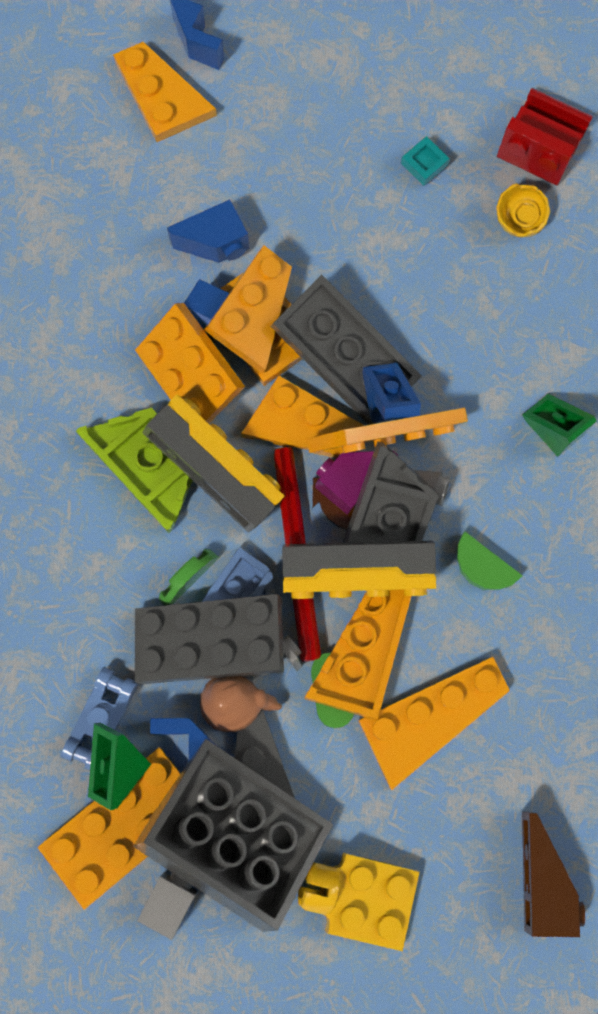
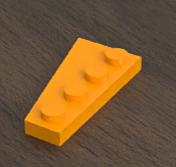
(411, 428)
(362, 659)
(429, 719)

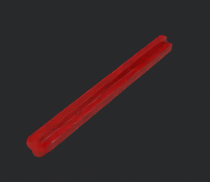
(294, 534)

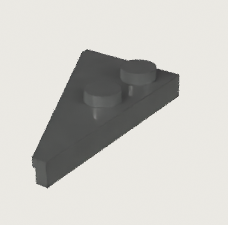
(259, 752)

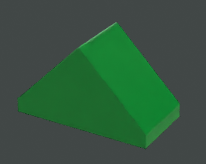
(558, 423)
(113, 767)

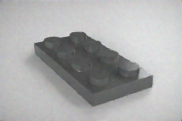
(338, 343)
(209, 639)

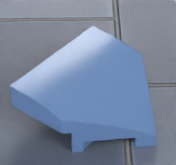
(242, 578)

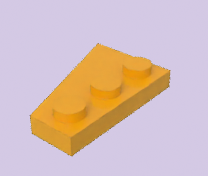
(161, 93)
(251, 309)
(293, 416)

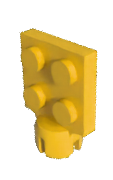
(362, 899)

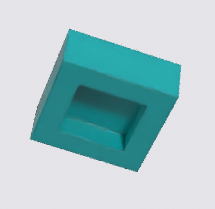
(425, 161)

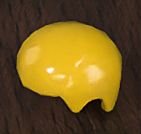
(523, 210)

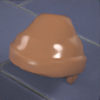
(234, 703)

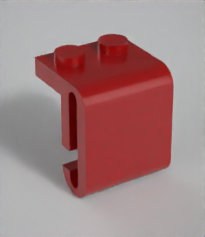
(544, 136)

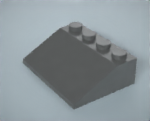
(235, 837)

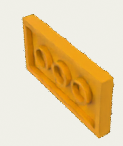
(98, 843)

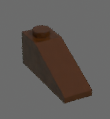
(549, 894)

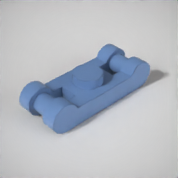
(98, 711)

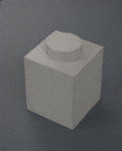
(167, 905)

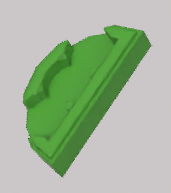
(482, 566)
(187, 576)

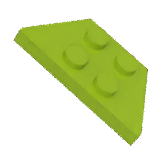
(140, 465)

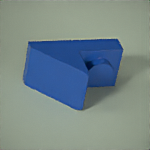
(389, 393)

